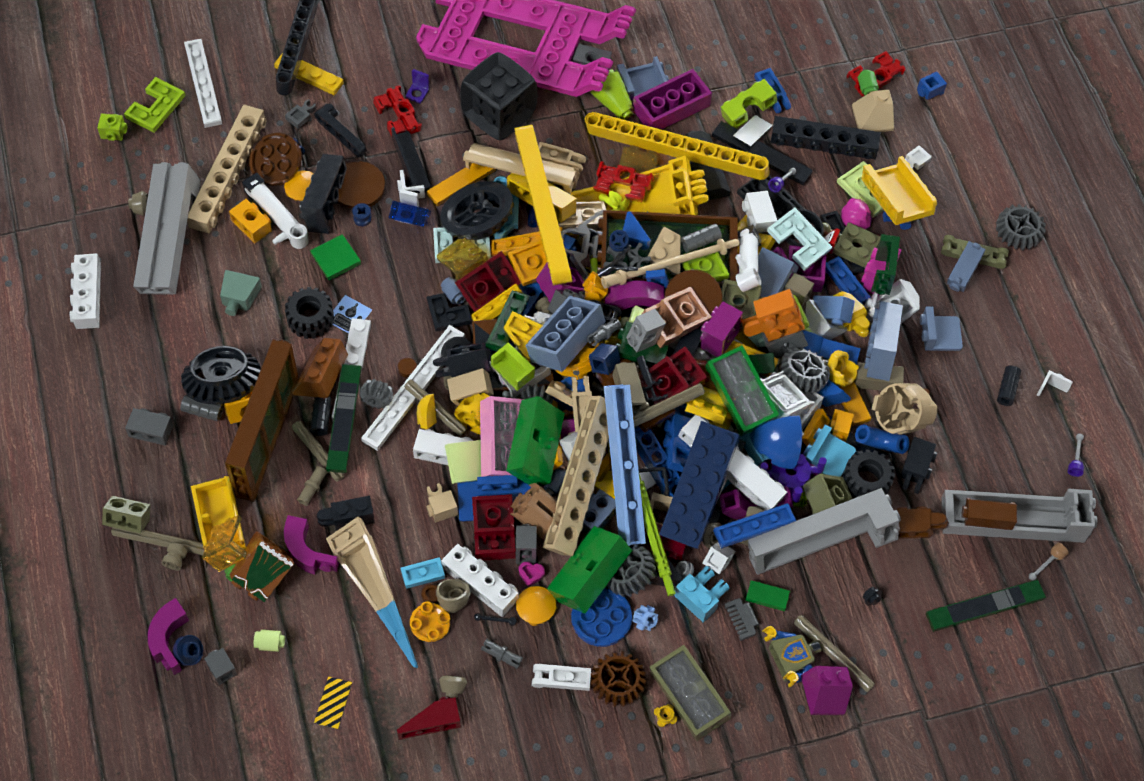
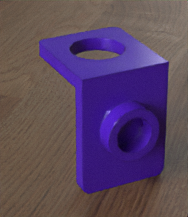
(421, 83)

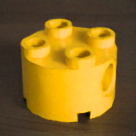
(469, 411)

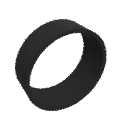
(814, 219)

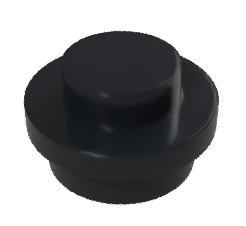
(872, 596)

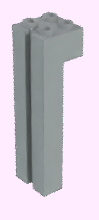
(165, 227)
(1038, 517)
(826, 528)

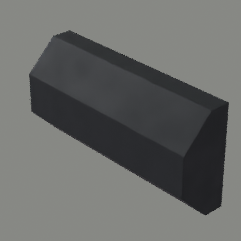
(715, 179)
(781, 201)

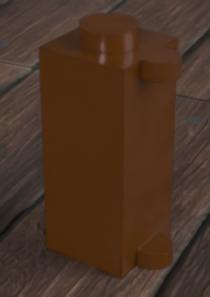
(989, 514)

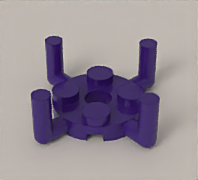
(802, 476)

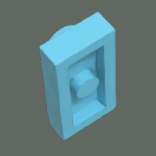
(422, 573)

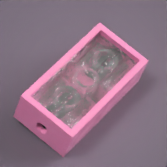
(497, 430)

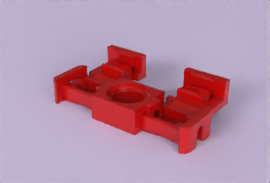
(886, 66)
(405, 120)
(637, 186)

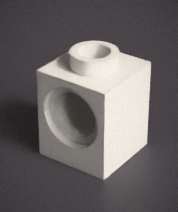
(718, 558)

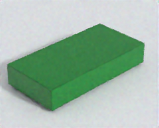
(767, 595)

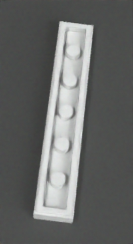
(203, 83)

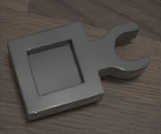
(300, 115)

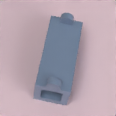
(965, 266)

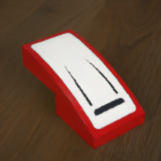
(832, 238)

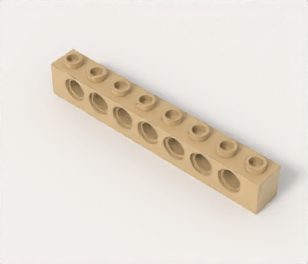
(221, 178)
(568, 505)

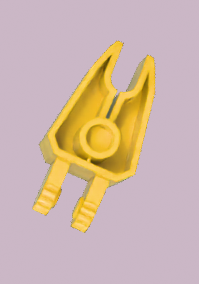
(859, 321)

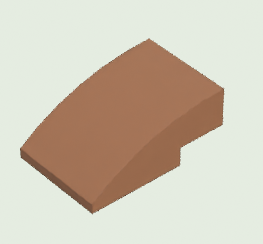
(681, 313)

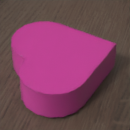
(531, 573)

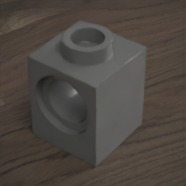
(220, 666)

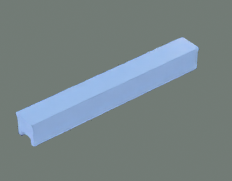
(624, 464)

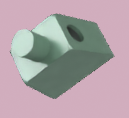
(239, 291)

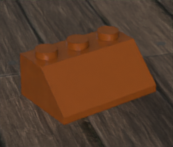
(322, 369)

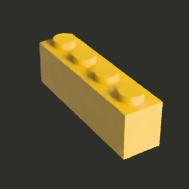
(563, 202)

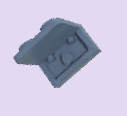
(940, 332)

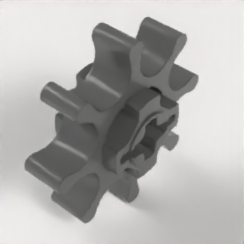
(632, 257)

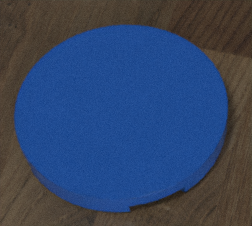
(605, 621)

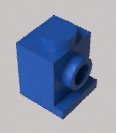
(931, 86)

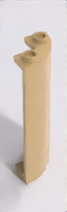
(512, 163)

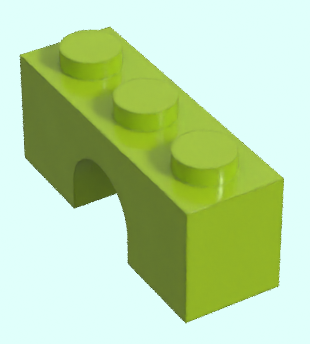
(759, 94)

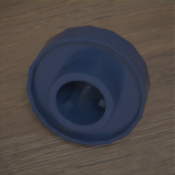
(188, 650)

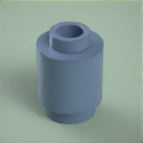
(452, 291)

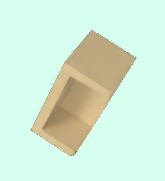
(469, 385)

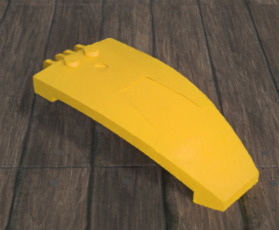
(672, 191)

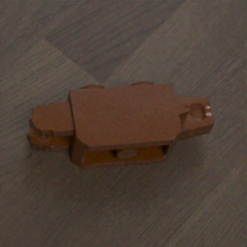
(920, 522)

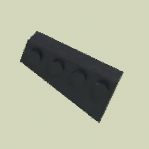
(323, 193)

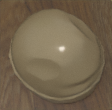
(453, 594)

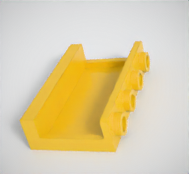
(899, 192)

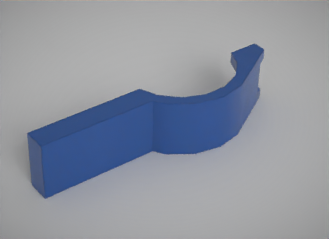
(826, 347)

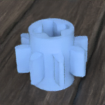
(645, 617)

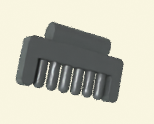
(746, 615)

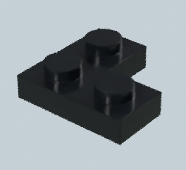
(444, 316)

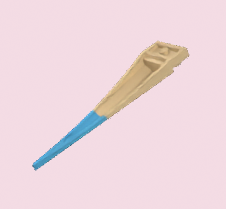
(362, 563)

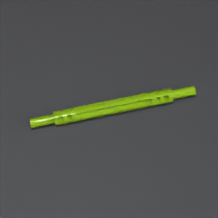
(655, 540)

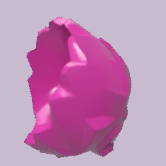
(857, 213)

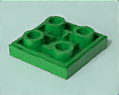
(335, 257)

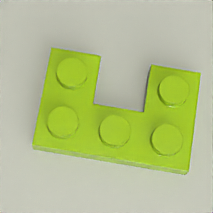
(167, 100)

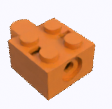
(775, 316)

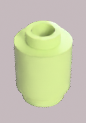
(269, 640)

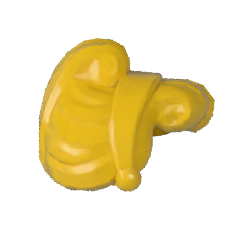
(842, 370)

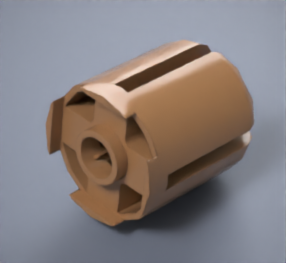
(535, 509)

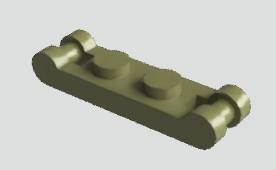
(987, 259)

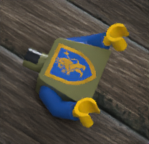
(791, 653)

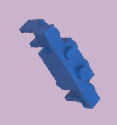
(674, 446)

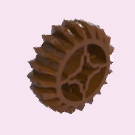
(608, 691)

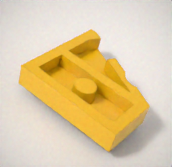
(521, 331)

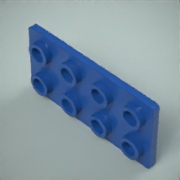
(487, 487)

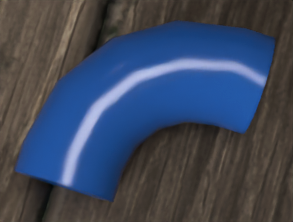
(882, 439)

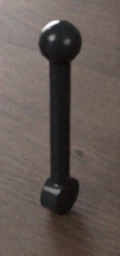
(512, 620)

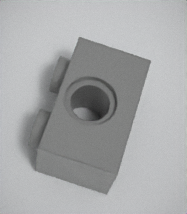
(645, 330)

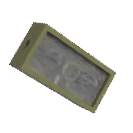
(690, 692)

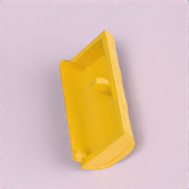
(214, 505)

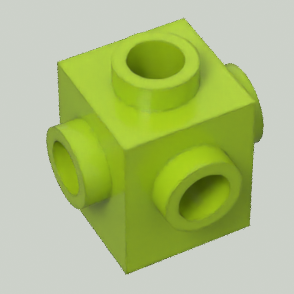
(112, 127)

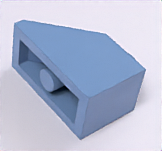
(835, 308)

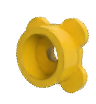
(667, 709)

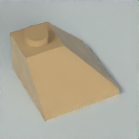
(874, 111)

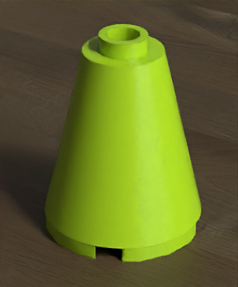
(615, 96)

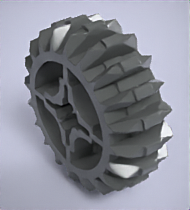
(1014, 218)
(805, 369)
(633, 574)

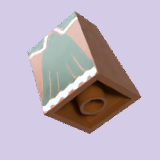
(262, 567)

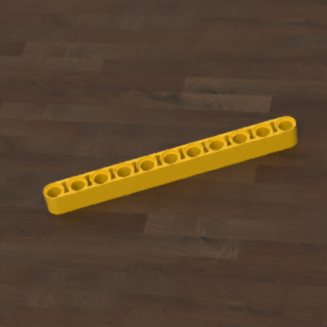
(685, 144)
(543, 205)

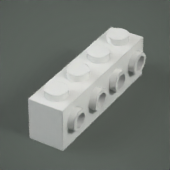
(85, 291)
(482, 581)

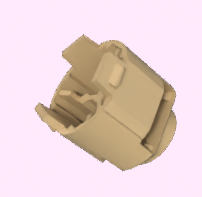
(896, 410)

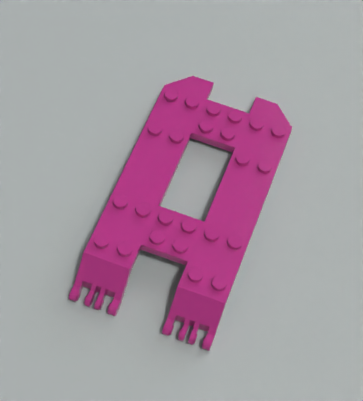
(551, 62)

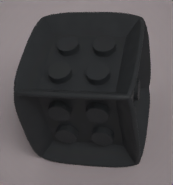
(498, 95)

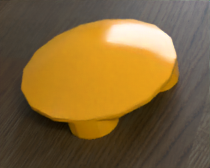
(297, 185)
(535, 605)
(429, 622)

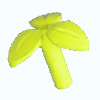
(614, 200)

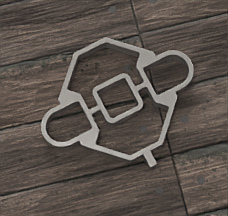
(577, 257)

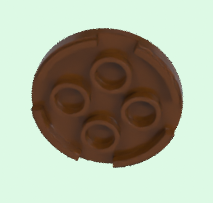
(276, 158)
(361, 184)
(702, 284)

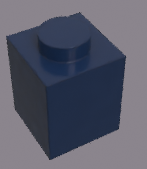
(604, 358)

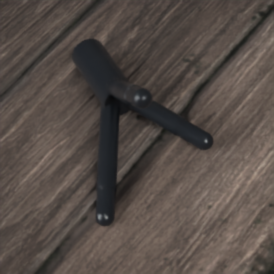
(612, 266)

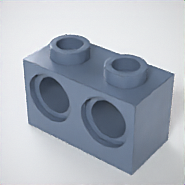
(600, 515)

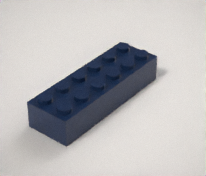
(700, 485)

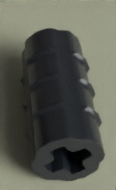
(1009, 385)
(320, 416)

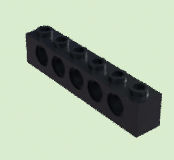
(825, 137)

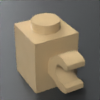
(441, 504)

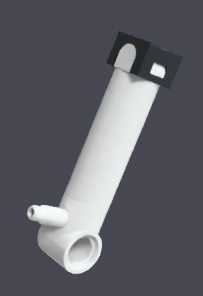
(257, 190)
(748, 258)

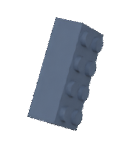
(565, 333)
(883, 340)

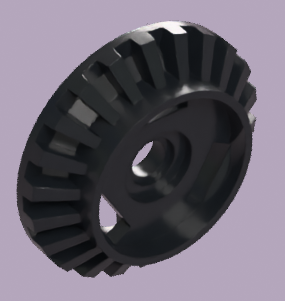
(459, 216)
(239, 380)

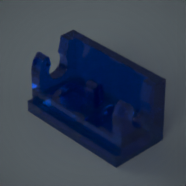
(409, 214)

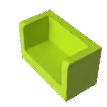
(512, 366)

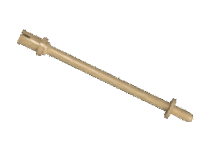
(621, 277)

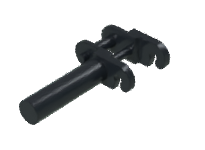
(649, 382)

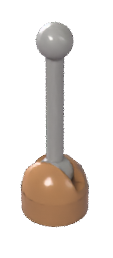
(1058, 552)

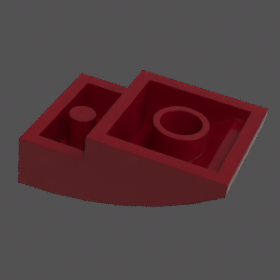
(487, 281)
(677, 374)
(493, 527)

